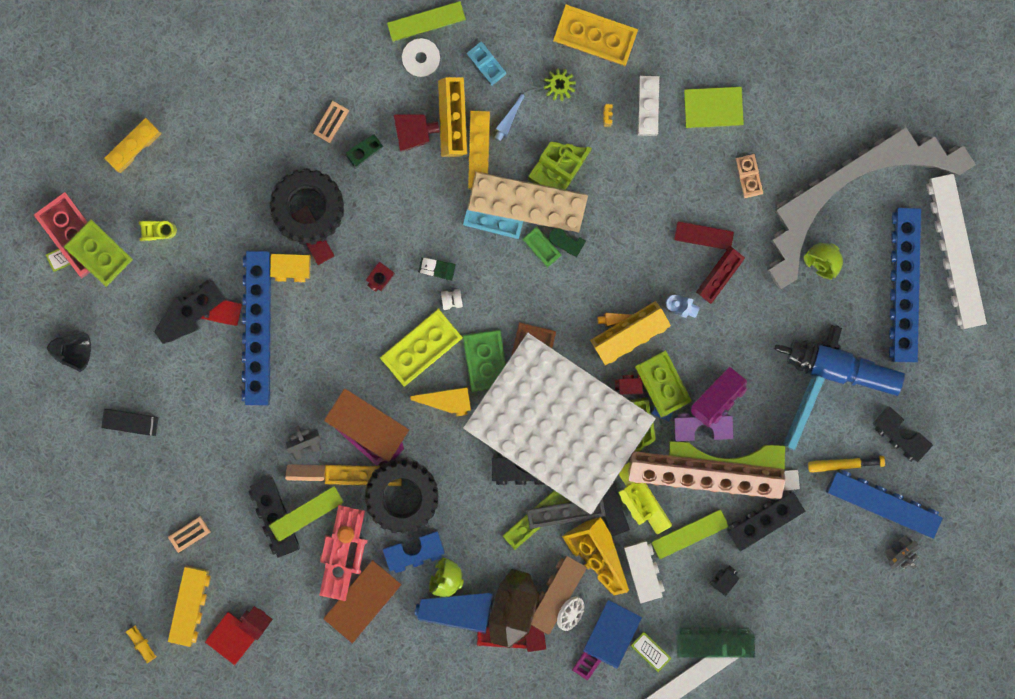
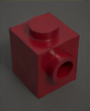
(255, 622)

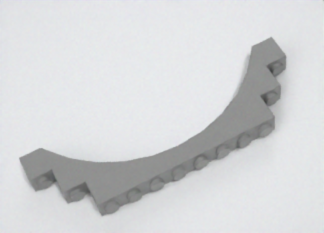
(895, 151)

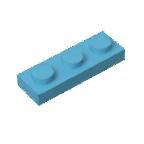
(493, 224)

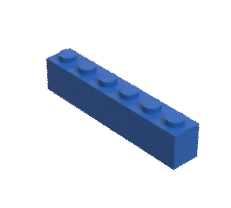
(883, 504)

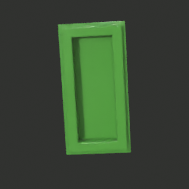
(542, 246)

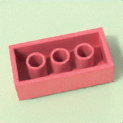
(62, 223)

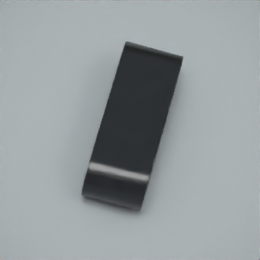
(129, 422)

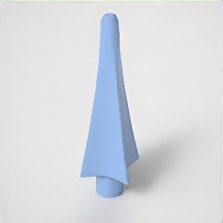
(504, 126)

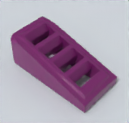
(586, 675)

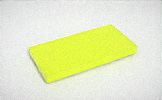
(421, 347)

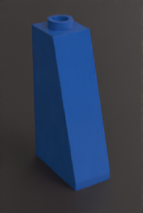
(461, 612)

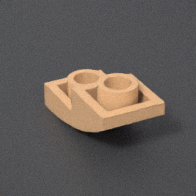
(749, 176)

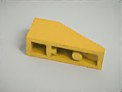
(451, 401)

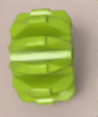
(552, 85)

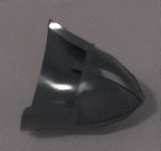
(71, 350)

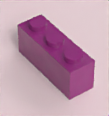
(719, 397)

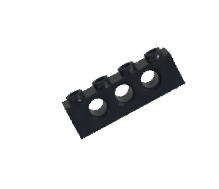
(269, 488)
(793, 510)

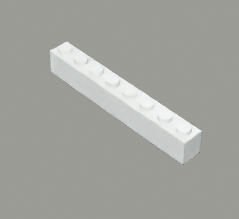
(957, 251)

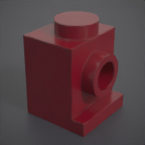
(629, 385)

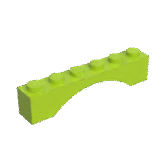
(765, 456)

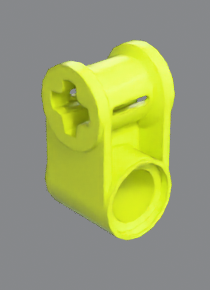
(153, 230)

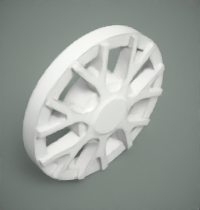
(570, 612)

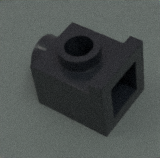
(725, 580)

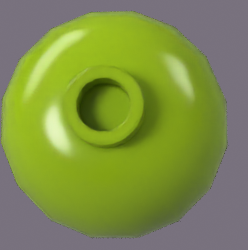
(826, 259)
(447, 578)

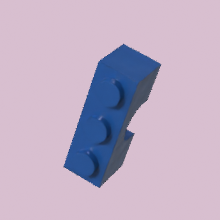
(398, 558)

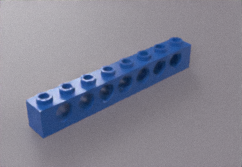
(251, 259)
(912, 276)

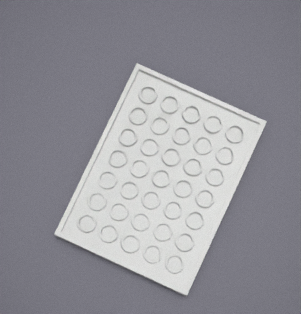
(559, 423)

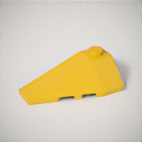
(596, 547)

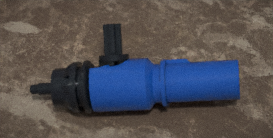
(839, 365)

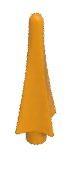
(611, 318)

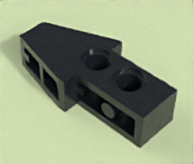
(176, 324)

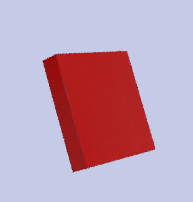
(230, 639)

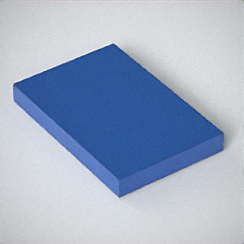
(612, 634)

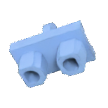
(681, 306)

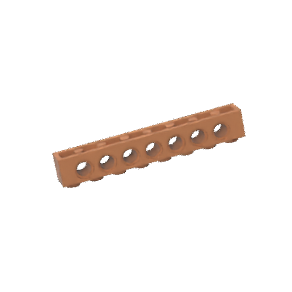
(740, 477)

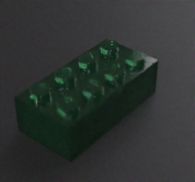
(715, 643)

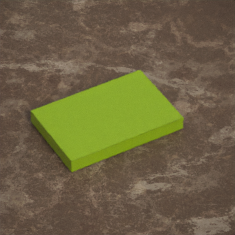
(713, 107)
(98, 253)
(663, 383)

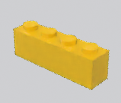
(452, 117)
(478, 144)
(630, 333)
(188, 606)

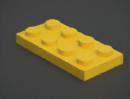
(595, 35)

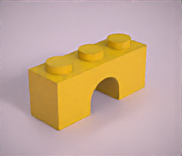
(132, 144)

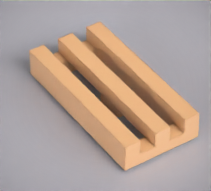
(340, 121)
(175, 543)

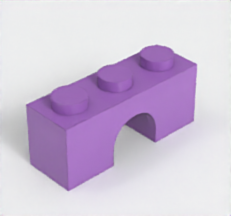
(685, 427)

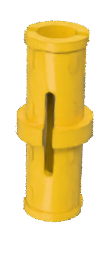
(141, 644)

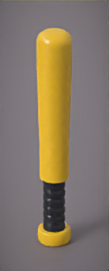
(840, 464)

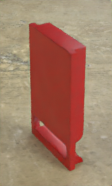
(225, 312)

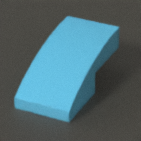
(486, 63)

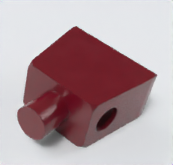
(414, 130)

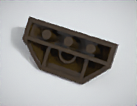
(513, 609)

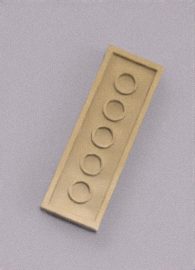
(527, 202)

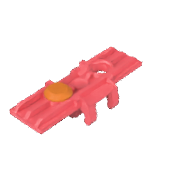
(335, 552)

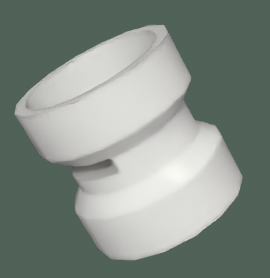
(447, 299)

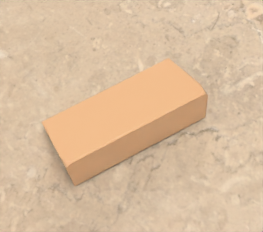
(305, 472)

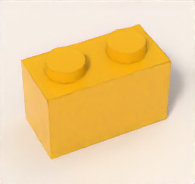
(290, 266)

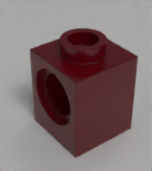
(380, 268)

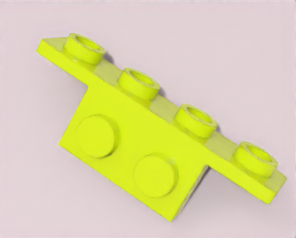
(642, 503)

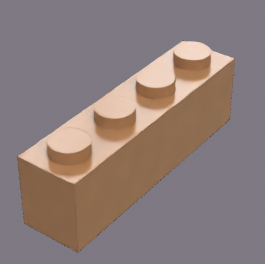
(559, 591)

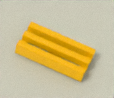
(607, 115)

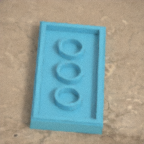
(803, 412)

